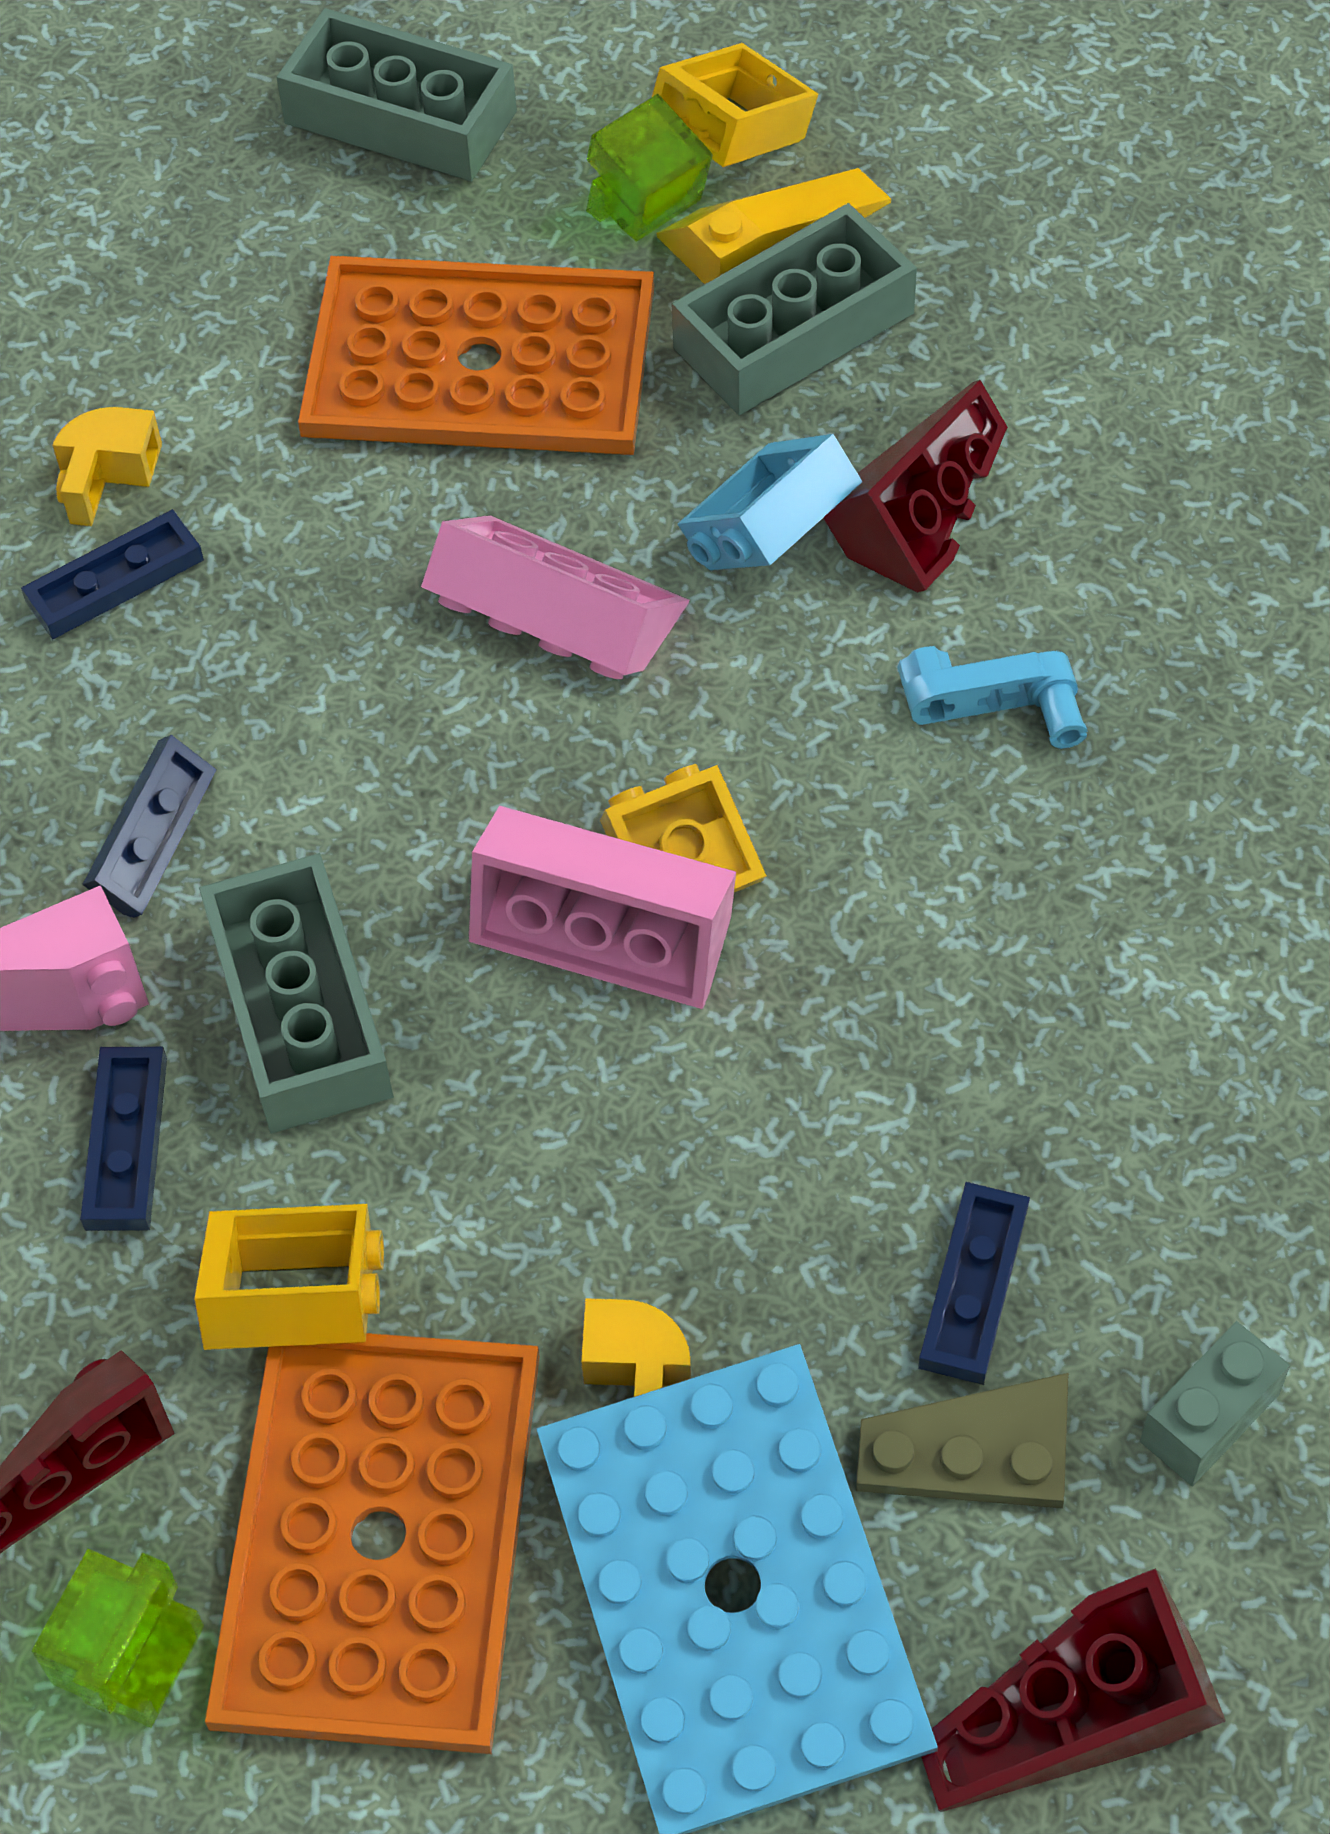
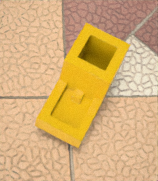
(101, 448)
(632, 1346)

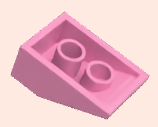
(68, 968)

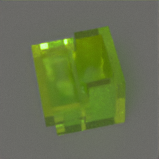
(647, 168)
(119, 1636)

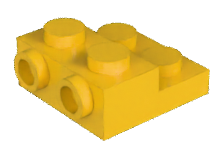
(688, 819)

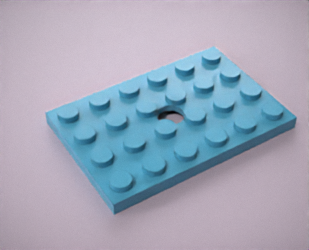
(755, 1699)

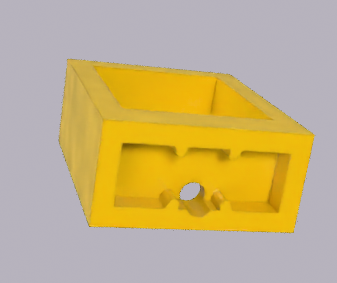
(700, 94)
(287, 1240)

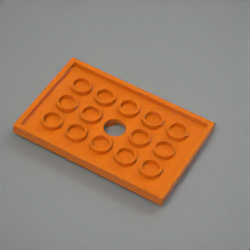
(394, 339)
(397, 1643)

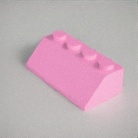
(551, 594)
(599, 906)

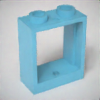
(769, 503)

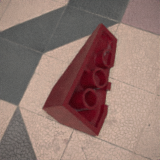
(918, 489)
(79, 1443)
(1087, 1695)

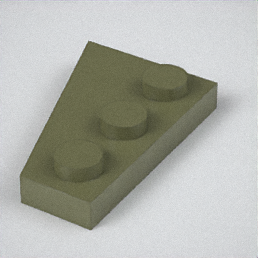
(973, 1447)

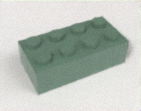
(397, 94)
(793, 308)
(296, 993)

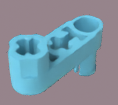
(946, 692)

